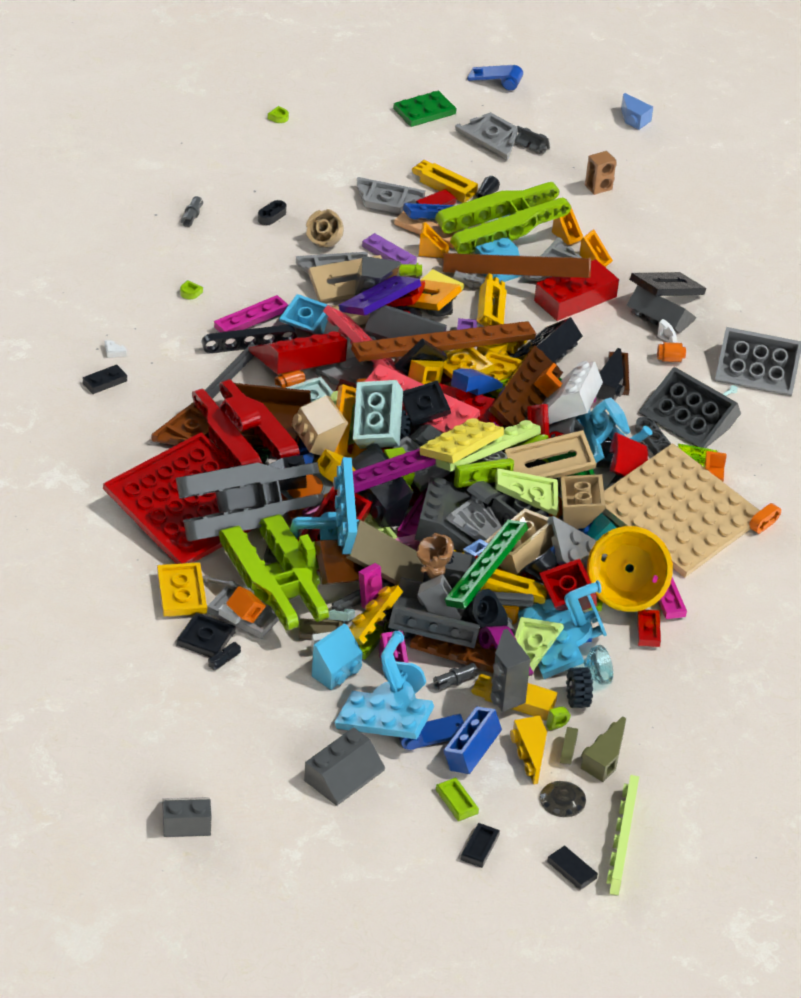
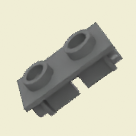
(539, 142)

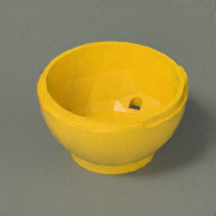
(633, 589)

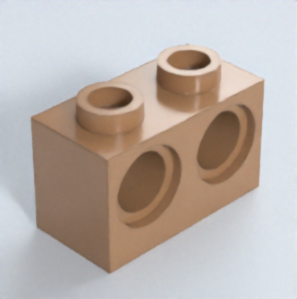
(600, 172)

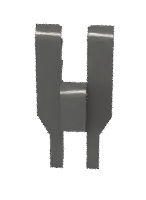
(241, 488)

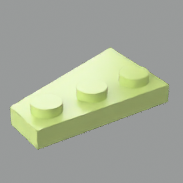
(531, 489)
(536, 637)

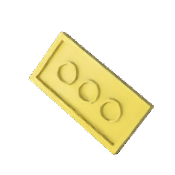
(461, 440)

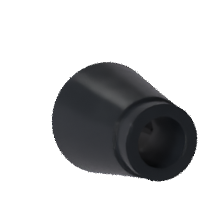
(489, 186)

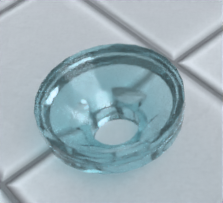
(600, 665)

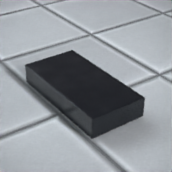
(480, 845)
(572, 867)

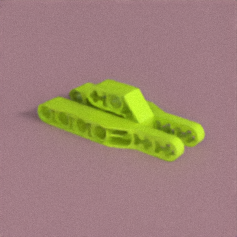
(526, 211)
(269, 580)

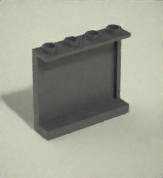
(414, 618)

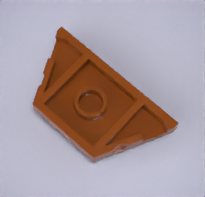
(182, 427)

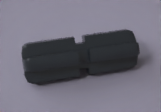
(221, 657)

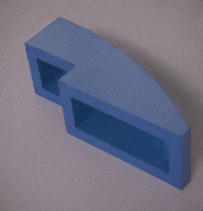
(474, 381)

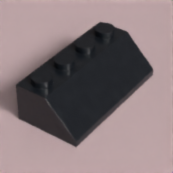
(553, 340)
(388, 499)

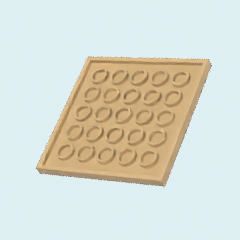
(681, 506)

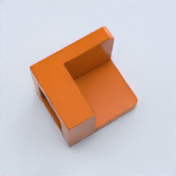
(548, 382)
(715, 463)
(245, 604)

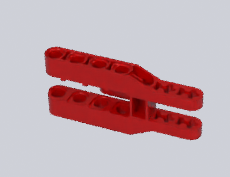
(244, 414)

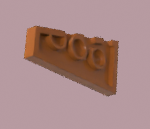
(465, 655)

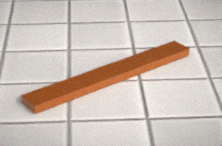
(517, 265)

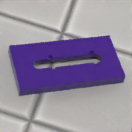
(379, 295)

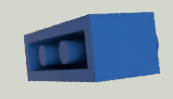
(472, 740)

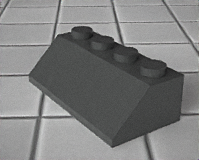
(393, 323)

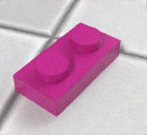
(370, 583)

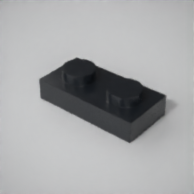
(104, 379)

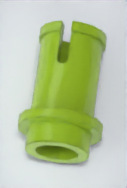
(410, 270)

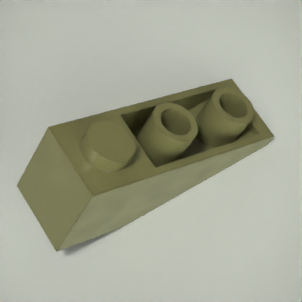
(602, 757)

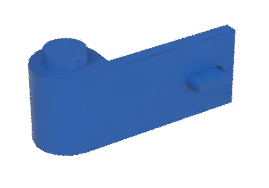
(508, 74)
(434, 732)

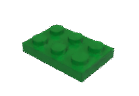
(424, 108)

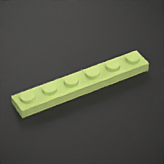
(511, 436)
(621, 841)

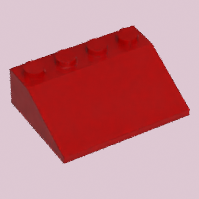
(302, 352)

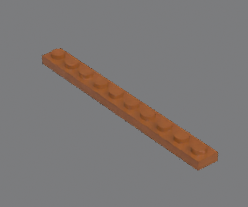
(445, 340)

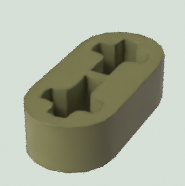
(569, 745)

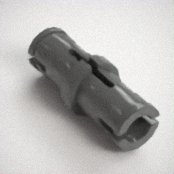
(192, 211)
(455, 676)

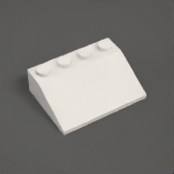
(575, 393)

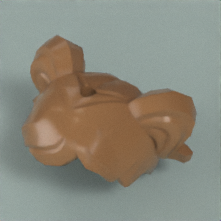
(434, 554)

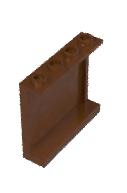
(280, 402)

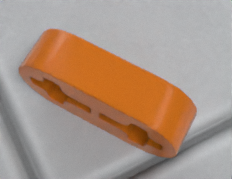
(765, 518)

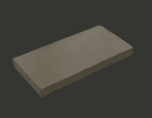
(393, 556)

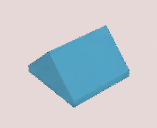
(305, 315)

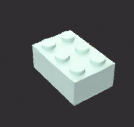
(378, 414)

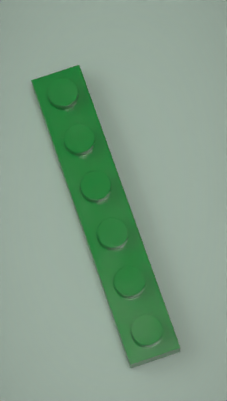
(486, 564)

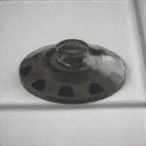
(563, 799)

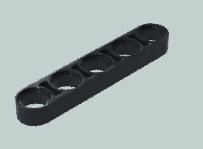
(241, 335)

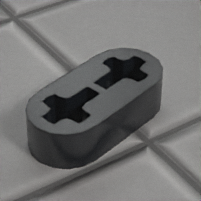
(272, 212)

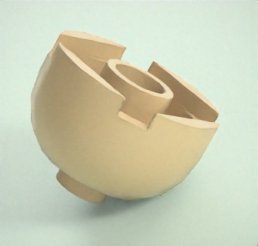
(324, 228)

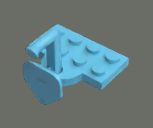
(600, 425)
(338, 524)
(577, 629)
(392, 705)

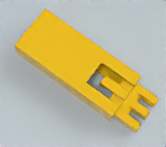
(442, 178)
(487, 312)
(510, 583)
(538, 699)

